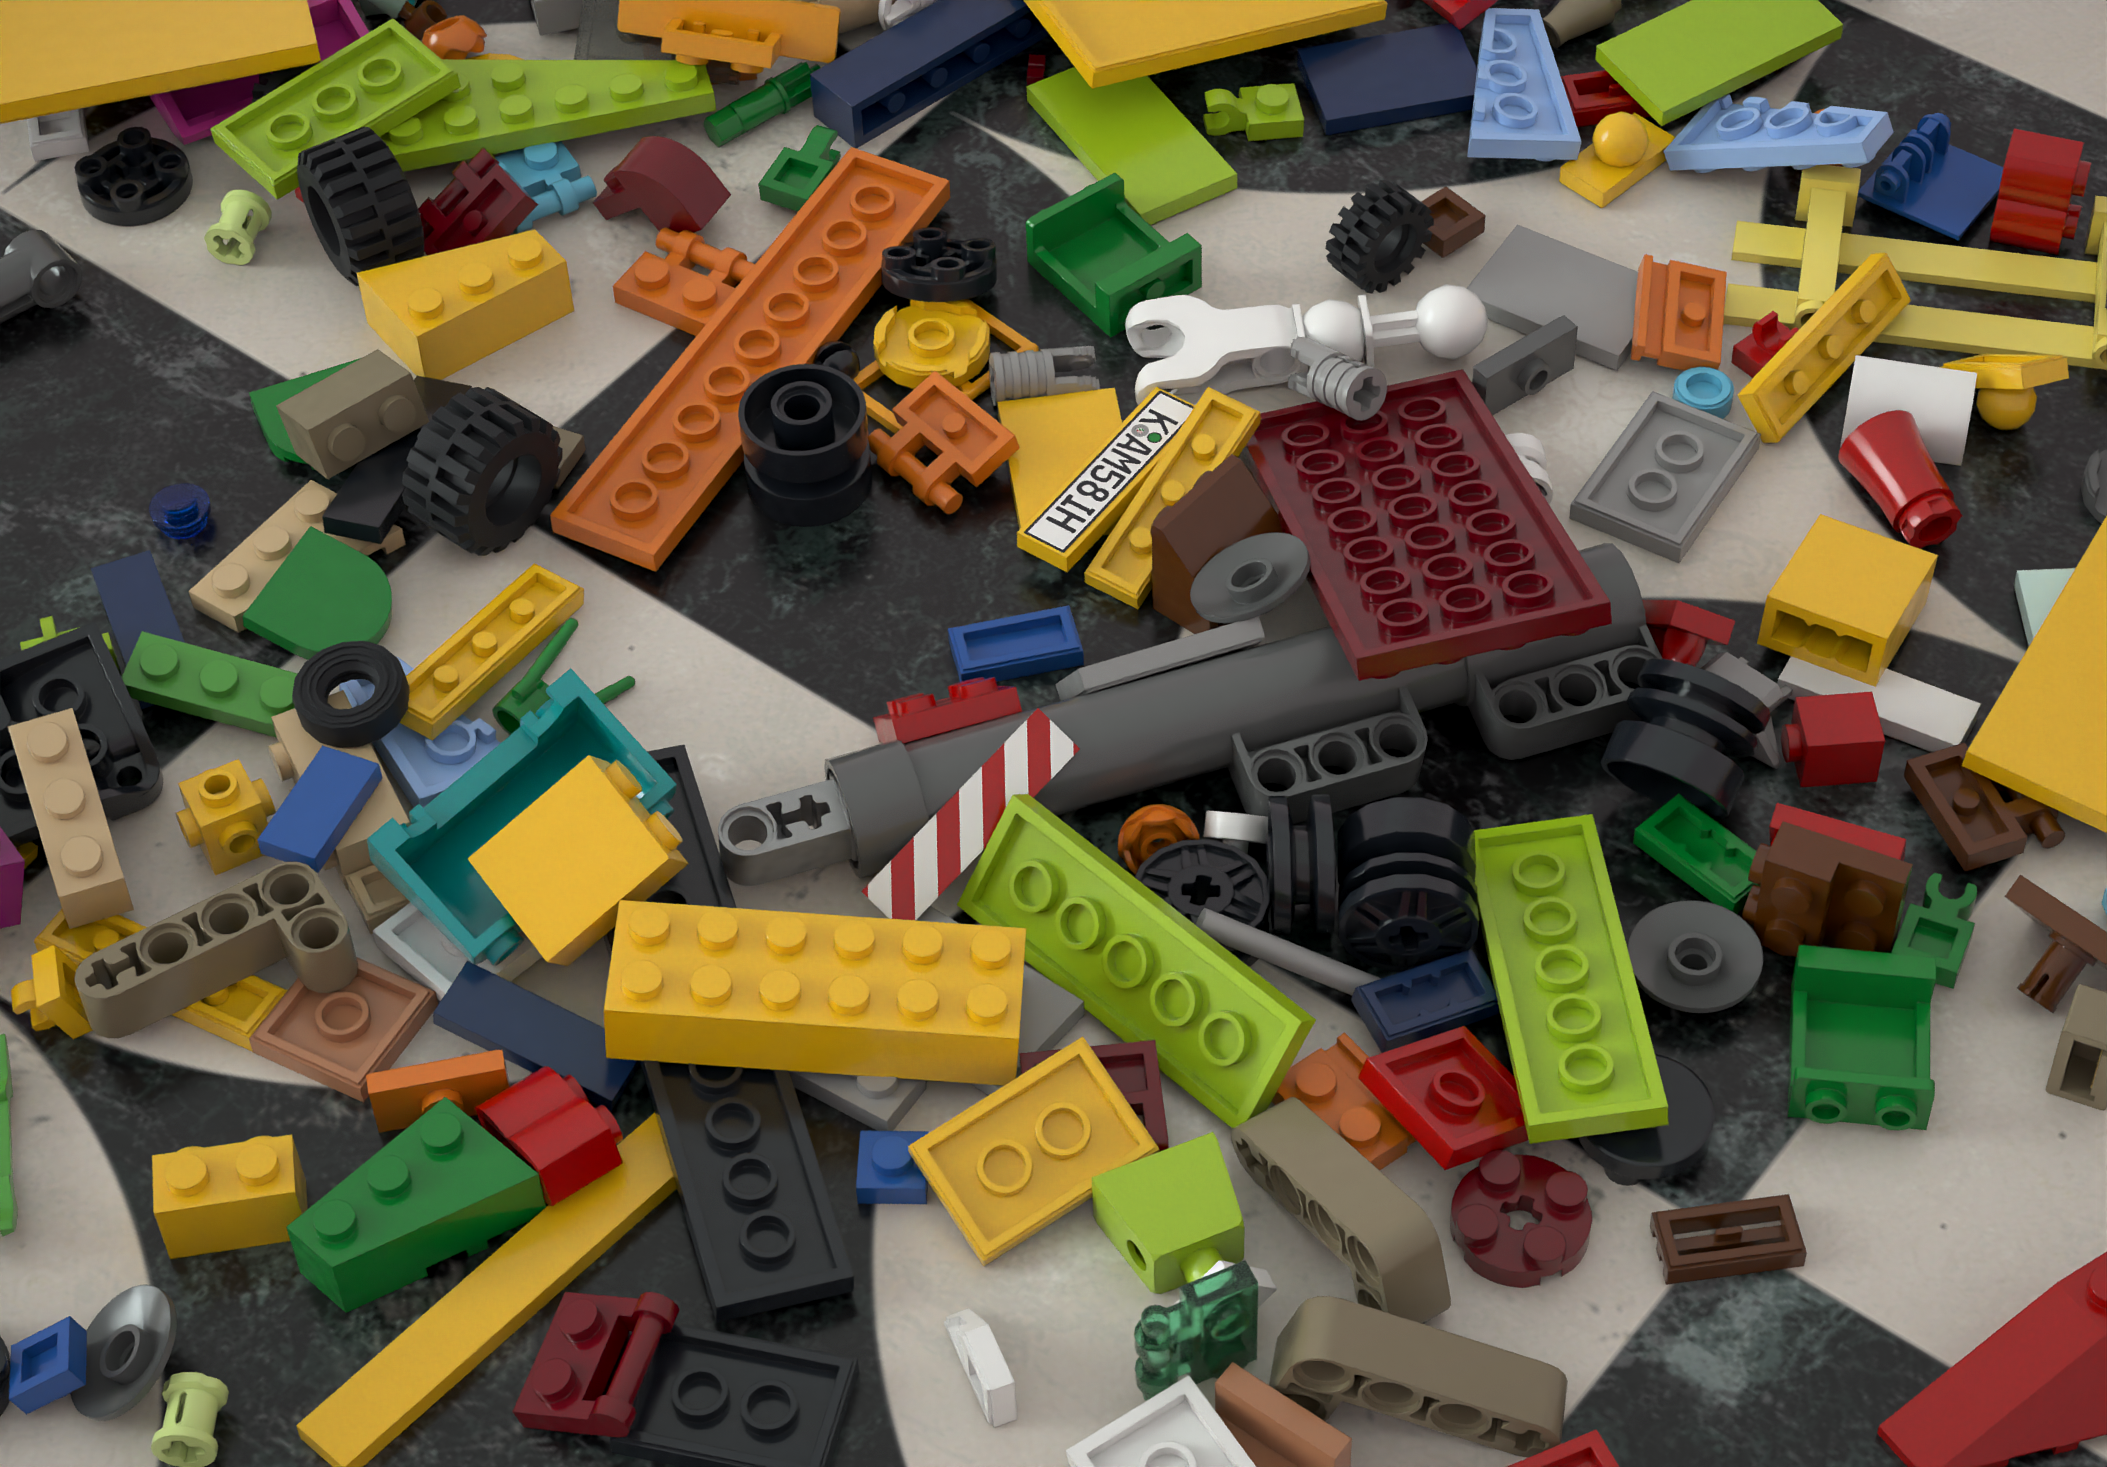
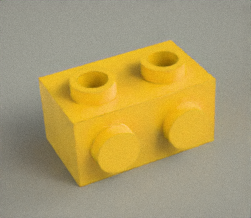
(228, 1195)

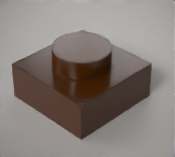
(1454, 222)

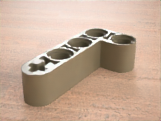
(216, 945)
(1348, 1208)
(1418, 1375)

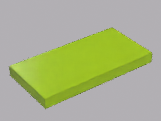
(1712, 50)
(365, 84)
(1139, 136)

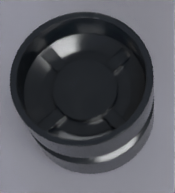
(805, 445)

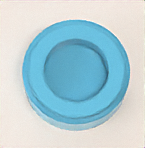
(1705, 390)

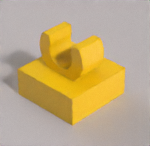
(52, 994)

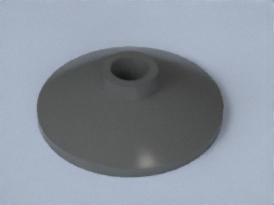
(1250, 577)
(1701, 938)
(126, 1352)

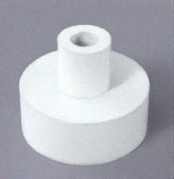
(1236, 828)

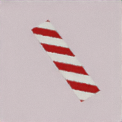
(969, 818)

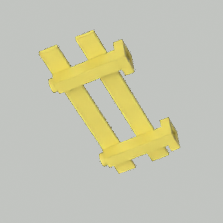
(1821, 251)

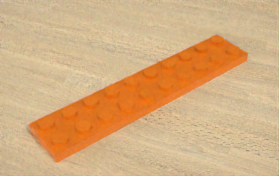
(792, 302)

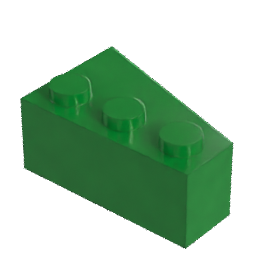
(411, 1205)

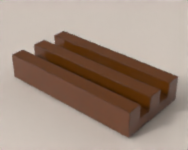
(1730, 1249)

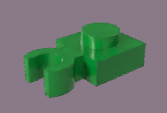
(1939, 930)

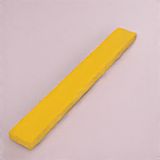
(489, 1306)

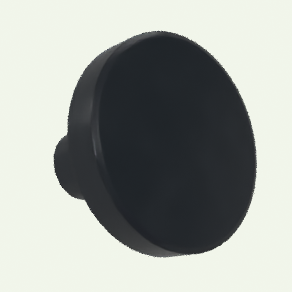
(134, 179)
(939, 267)
(1660, 1149)

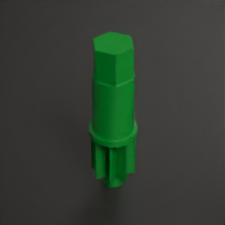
(758, 106)

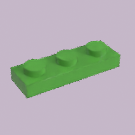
(208, 683)

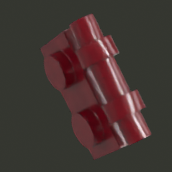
(474, 206)

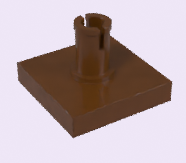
(2073, 944)

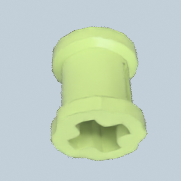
(238, 227)
(189, 1420)

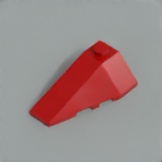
(2021, 1389)

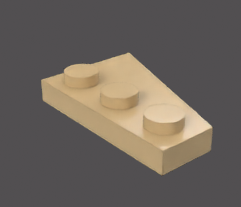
(244, 573)

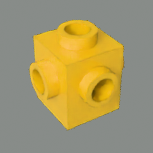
(225, 815)

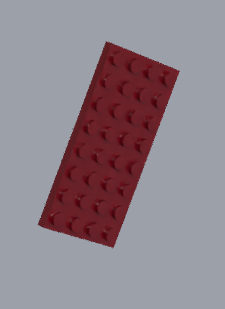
(1422, 528)

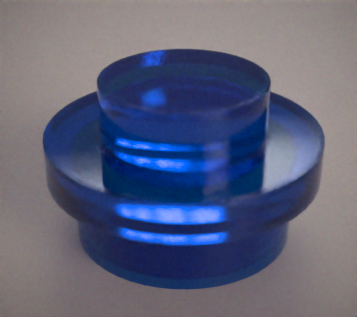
(180, 510)

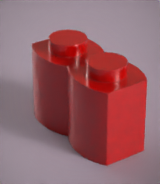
(2038, 191)
(554, 1131)

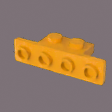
(735, 31)

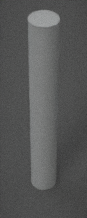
(1282, 952)

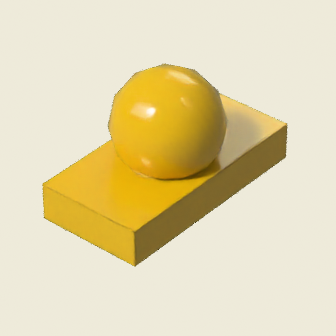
(1620, 156)
(2008, 384)

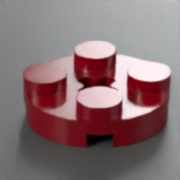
(1525, 1184)

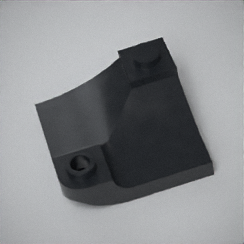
(80, 675)

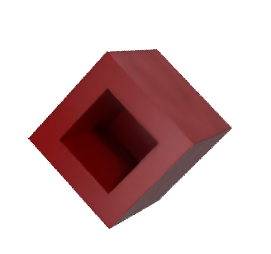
(1834, 739)

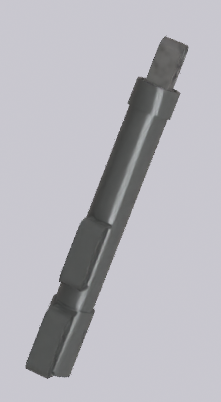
(1259, 712)

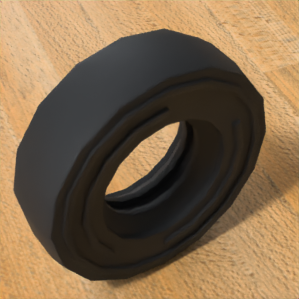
(361, 723)

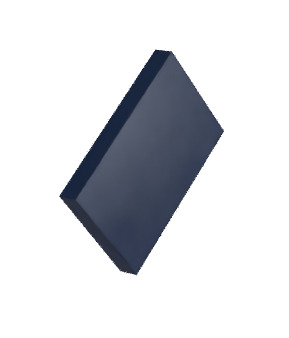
(1389, 78)

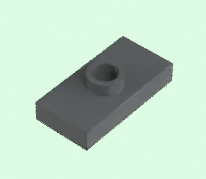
(1526, 365)

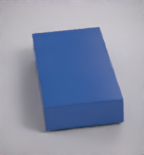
(1017, 645)
(320, 808)

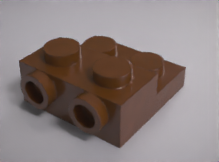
(1824, 894)

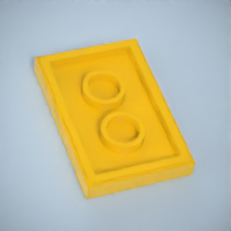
(1054, 441)
(1031, 1150)

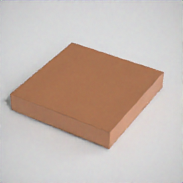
(346, 1031)

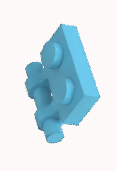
(550, 178)

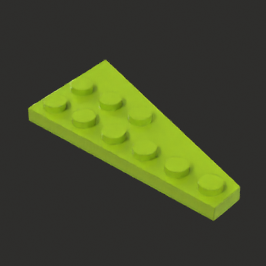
(546, 101)

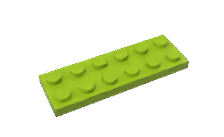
(1137, 962)
(1565, 982)

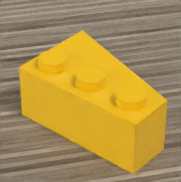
(466, 301)

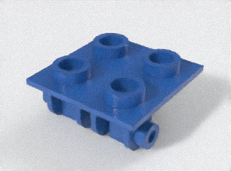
(1934, 180)

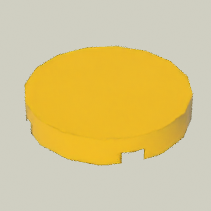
(953, 345)

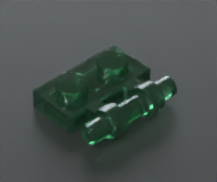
(1200, 1333)

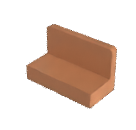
(1274, 1427)

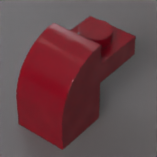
(667, 183)

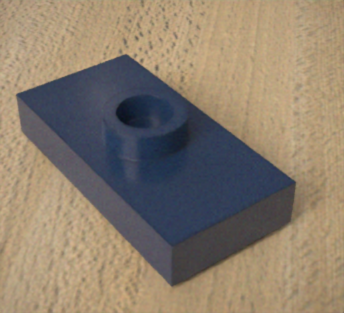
(1426, 1001)

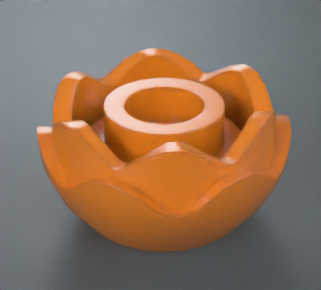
(455, 38)
(1148, 824)

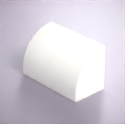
(1933, 395)

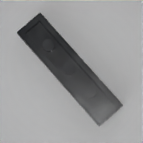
(374, 490)

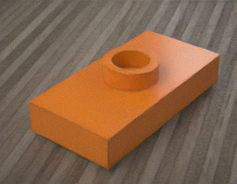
(410, 1091)

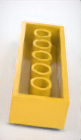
(815, 993)

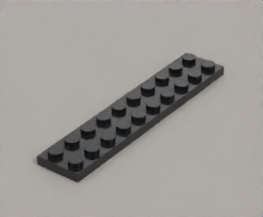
(739, 1133)

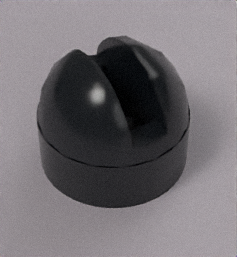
(839, 357)

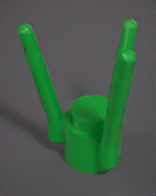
(531, 690)

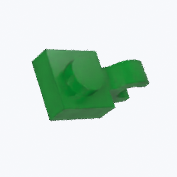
(799, 173)

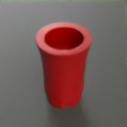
(1901, 477)

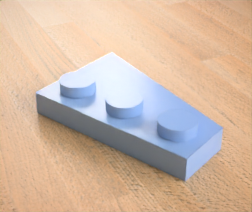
(423, 765)

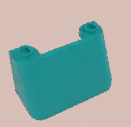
(432, 854)

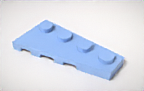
(1519, 92)
(1763, 137)

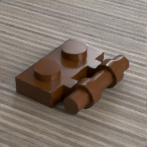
(1972, 812)

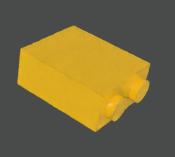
(1847, 599)
(578, 855)

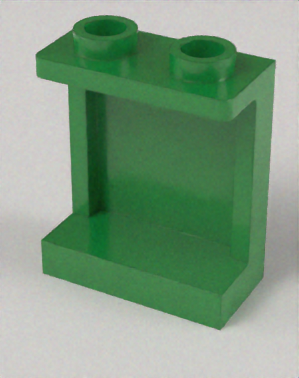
(1109, 255)
(1861, 1038)

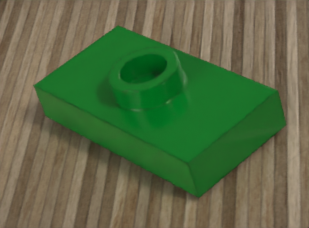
(1699, 852)

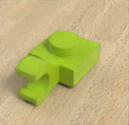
(1260, 110)

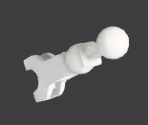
(1253, 344)

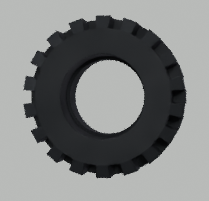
(360, 203)
(482, 470)

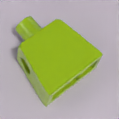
(1171, 1213)

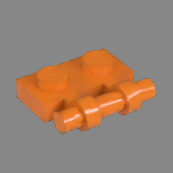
(670, 288)
(955, 430)

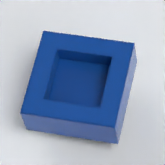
(887, 1170)
(48, 1365)

